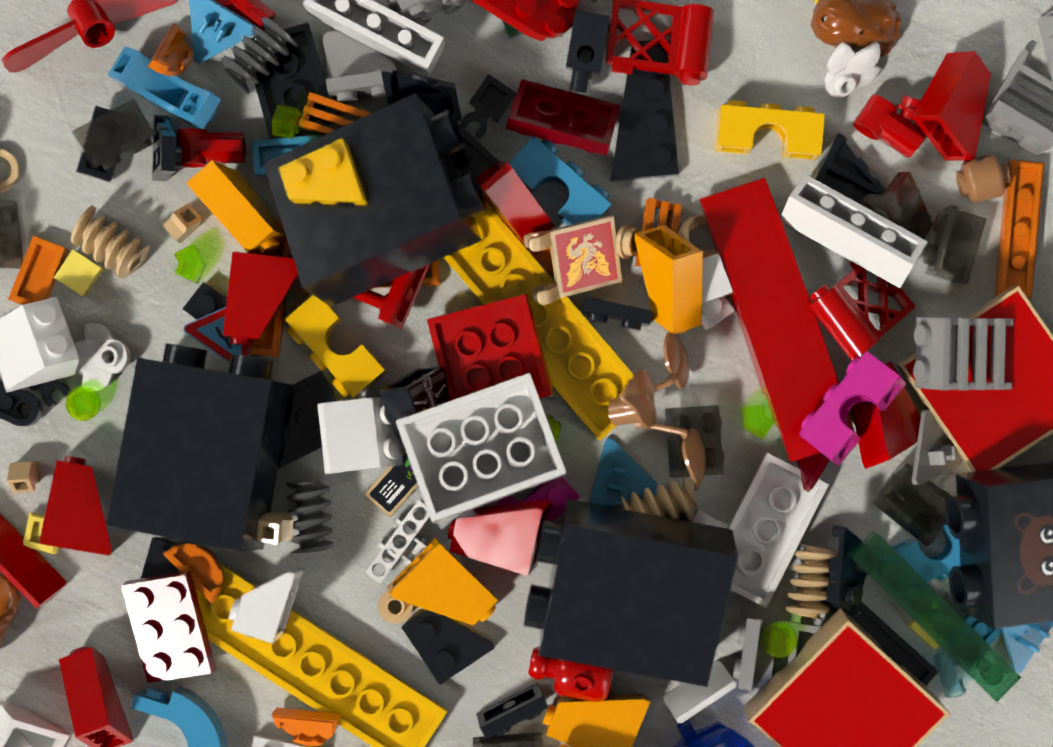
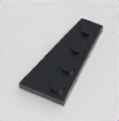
(646, 125)

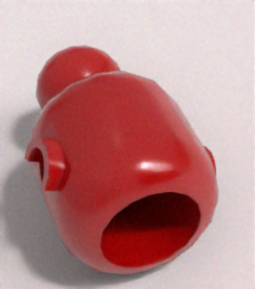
(572, 678)

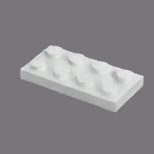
(770, 526)

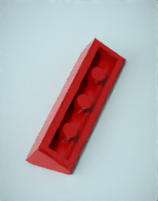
(27, 568)

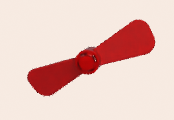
(90, 19)

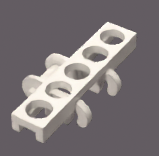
(396, 552)

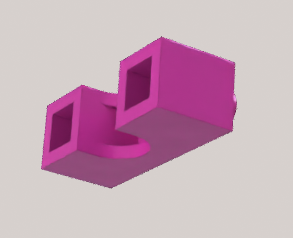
(865, 382)

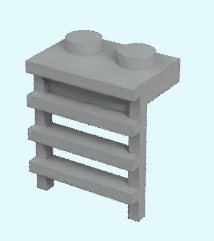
(1012, 121)
(944, 349)
(756, 664)

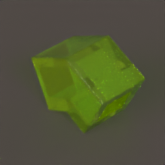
(286, 116)
(190, 264)
(755, 421)

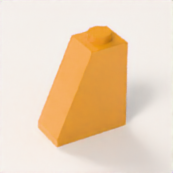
(237, 208)
(671, 278)
(444, 586)
(596, 724)

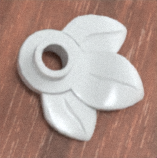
(851, 69)
(95, 358)

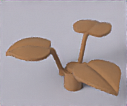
(638, 406)

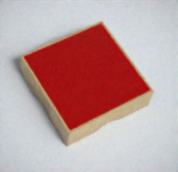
(999, 424)
(844, 695)

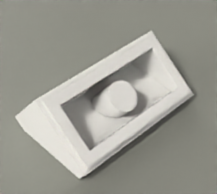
(690, 699)

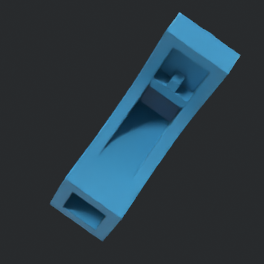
(167, 92)
(186, 711)

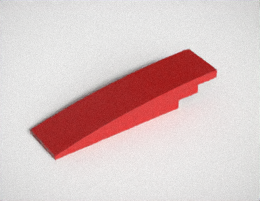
(772, 308)

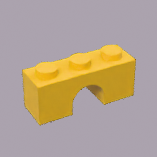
(798, 129)
(313, 325)

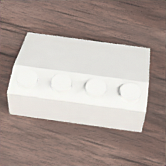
(481, 448)

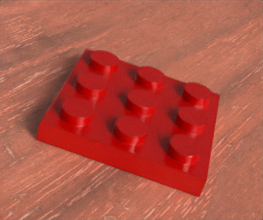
(489, 347)

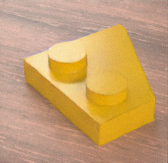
(324, 177)

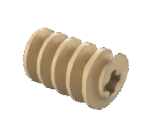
(106, 244)
(665, 503)
(811, 582)

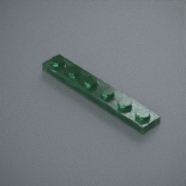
(934, 616)

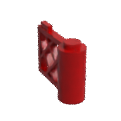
(688, 42)
(849, 318)

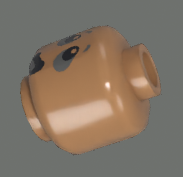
(982, 178)

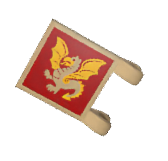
(581, 258)

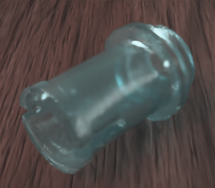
(949, 675)

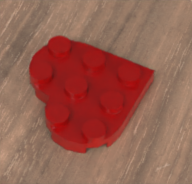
(534, 17)

